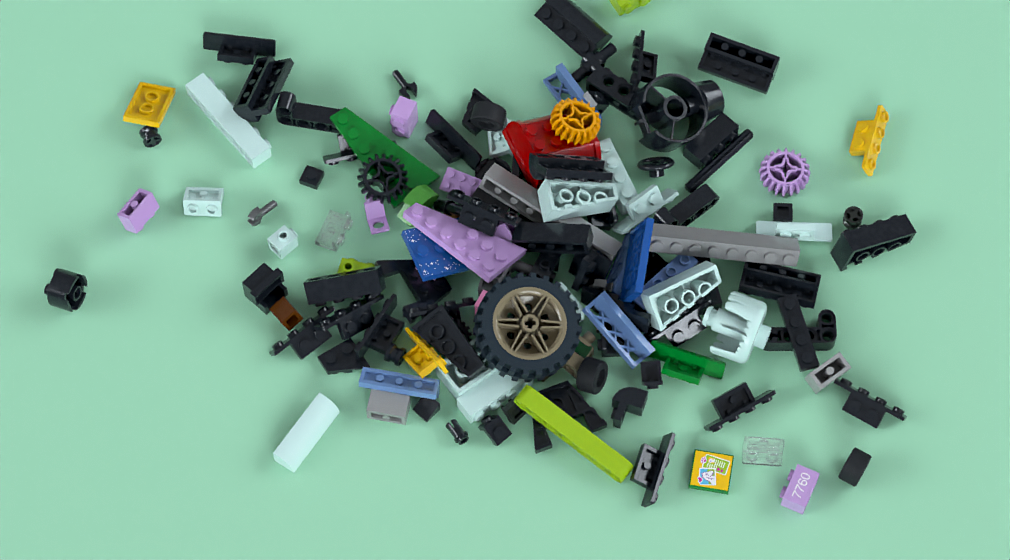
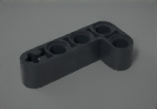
(304, 115)
(689, 208)
(816, 333)

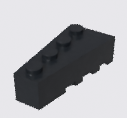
(872, 240)

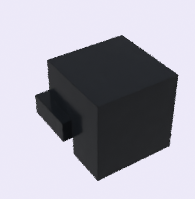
(265, 287)

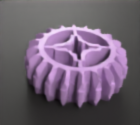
(795, 169)

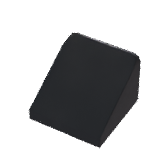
(426, 408)

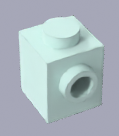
(283, 241)

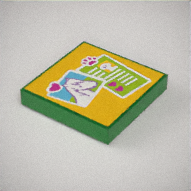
(711, 471)

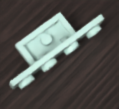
(643, 205)
(802, 230)

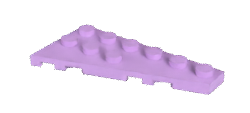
(476, 250)

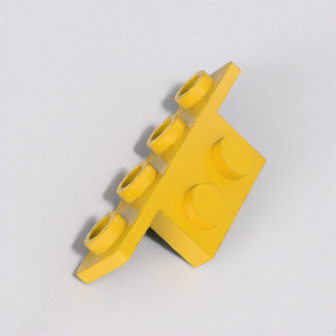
(868, 139)
(422, 357)

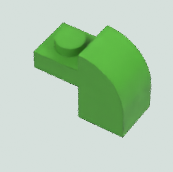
(422, 195)

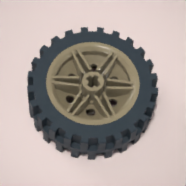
(508, 354)

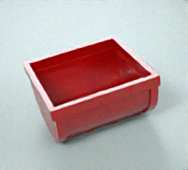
(537, 137)

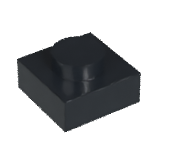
(311, 177)
(782, 212)

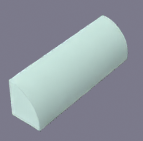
(306, 432)

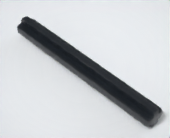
(718, 161)

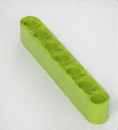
(573, 433)

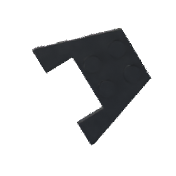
(424, 292)
(573, 404)

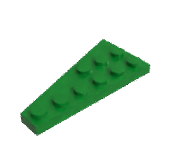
(368, 141)

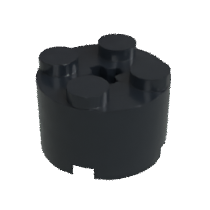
(66, 290)

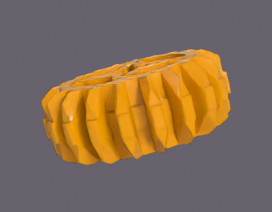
(572, 126)

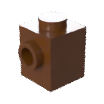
(286, 313)

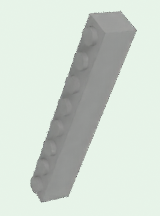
(525, 201)
(724, 245)

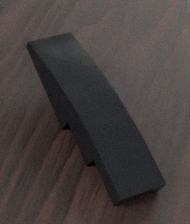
(639, 319)

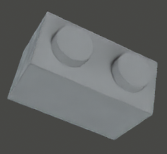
(827, 372)
(388, 406)

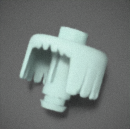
(738, 327)

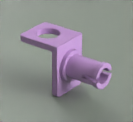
(375, 213)

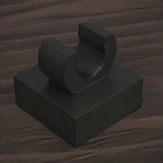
(512, 411)

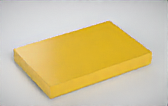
(149, 104)

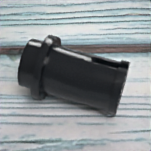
(458, 433)

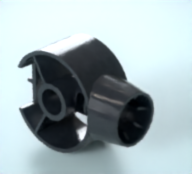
(695, 100)

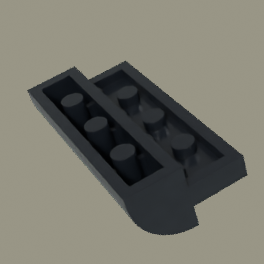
(573, 26)
(739, 63)
(262, 88)
(568, 167)
(779, 281)

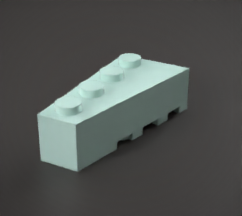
(575, 198)
(673, 296)

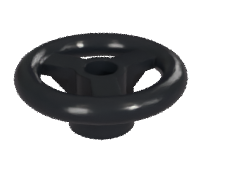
(655, 165)

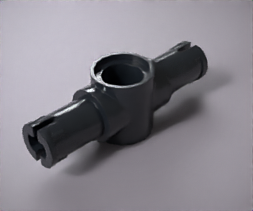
(592, 60)

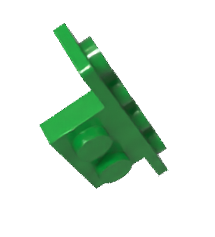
(686, 364)

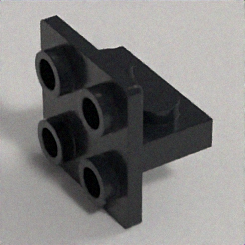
(588, 268)

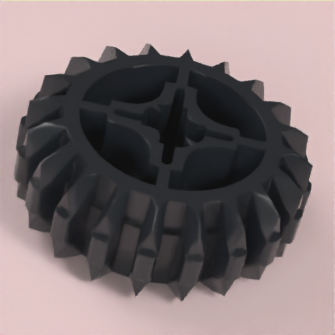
(374, 181)

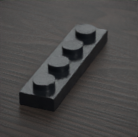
(798, 332)

